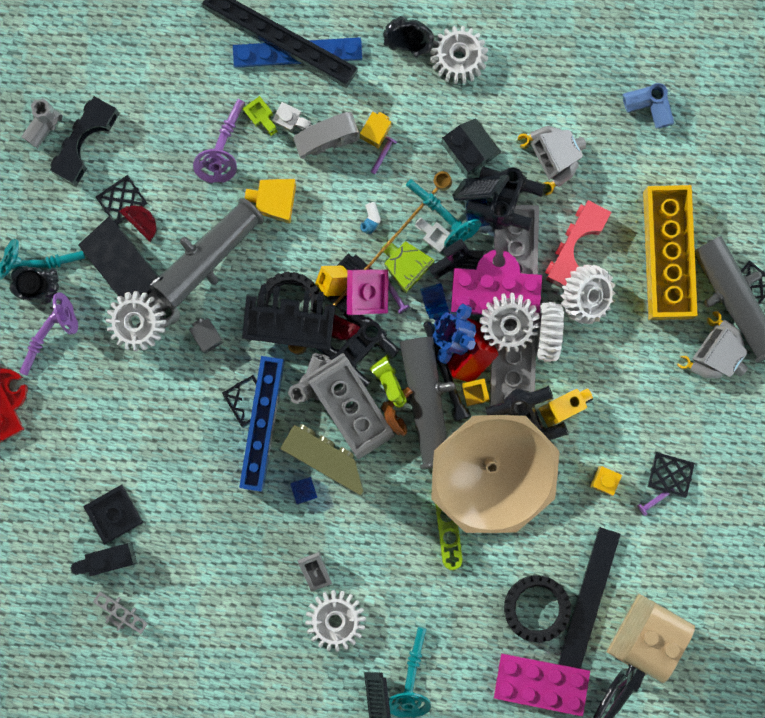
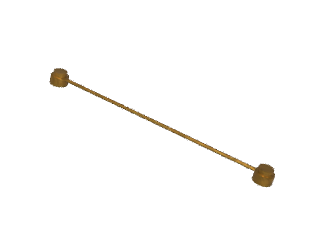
(442, 182)

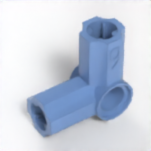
(659, 108)

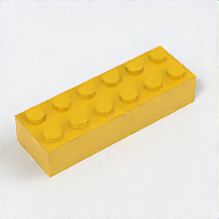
(670, 252)

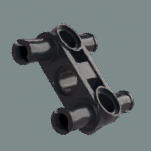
(506, 201)
(360, 344)
(528, 409)

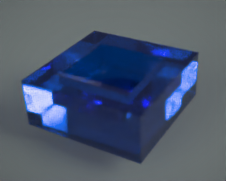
(303, 490)

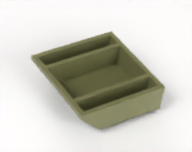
(324, 457)

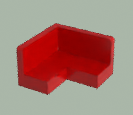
(475, 361)

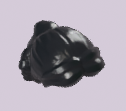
(408, 36)
(34, 284)

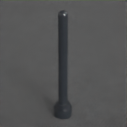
(459, 410)

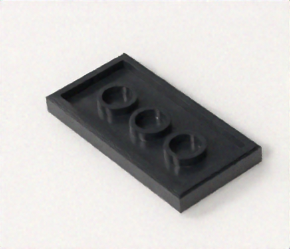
(118, 259)

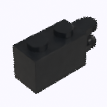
(106, 560)

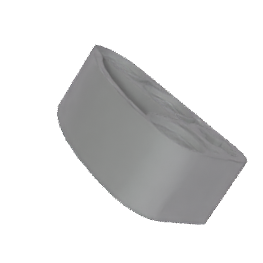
(326, 134)

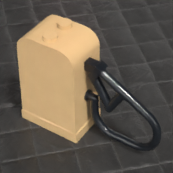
(650, 644)

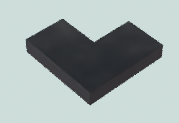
(455, 256)

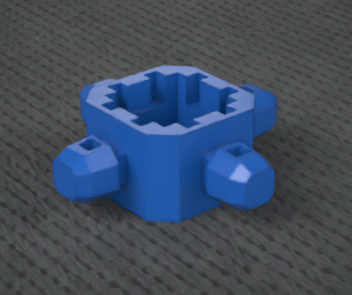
(454, 333)

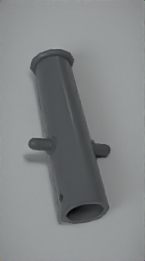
(203, 256)
(734, 292)
(426, 399)

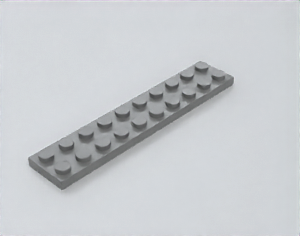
(512, 368)

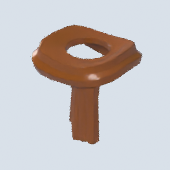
(396, 425)

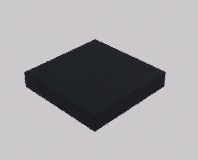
(113, 514)

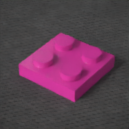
(367, 291)

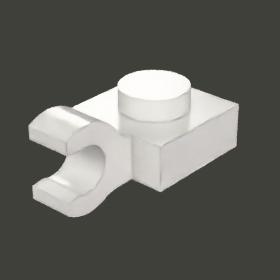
(289, 117)
(434, 236)

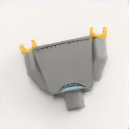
(557, 153)
(720, 352)

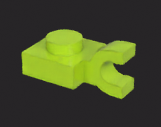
(259, 114)

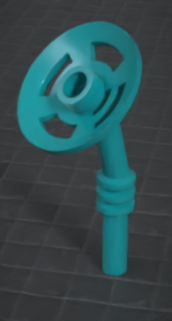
(458, 228)
(12, 260)
(408, 697)

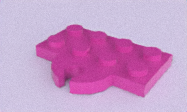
(488, 281)

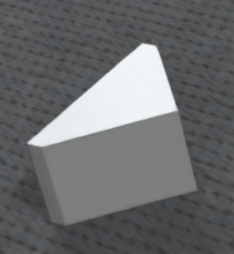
(314, 571)

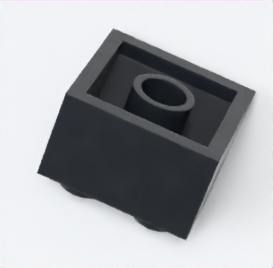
(470, 146)

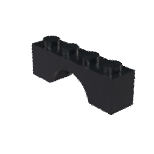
(96, 117)

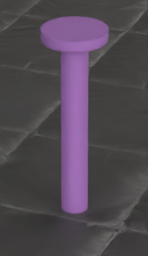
(383, 154)
(402, 307)
(643, 509)

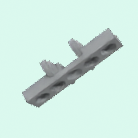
(114, 608)

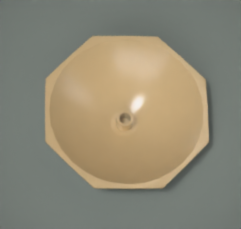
(494, 474)

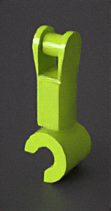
(385, 373)

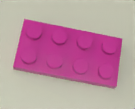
(542, 684)

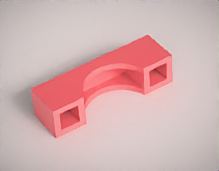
(590, 221)

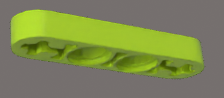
(444, 527)

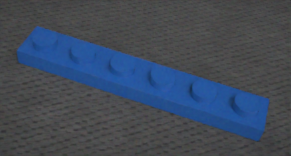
(265, 55)

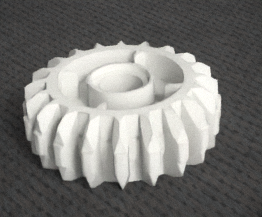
(459, 42)
(588, 294)
(507, 309)
(123, 325)
(550, 332)
(329, 633)

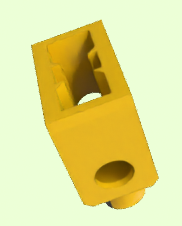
(274, 198)
(561, 409)

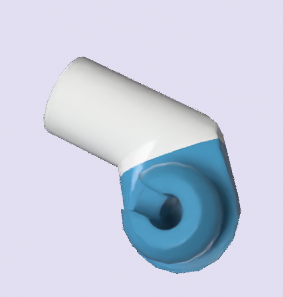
(372, 220)

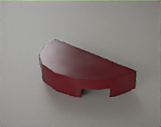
(141, 220)
(343, 329)

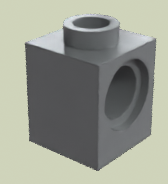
(205, 335)

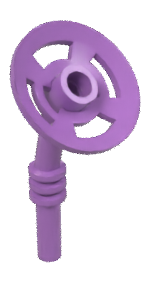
(215, 159)
(62, 314)

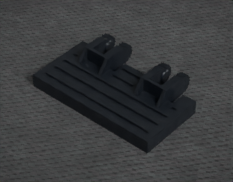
(288, 323)

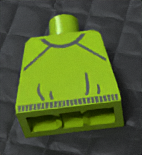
(406, 264)

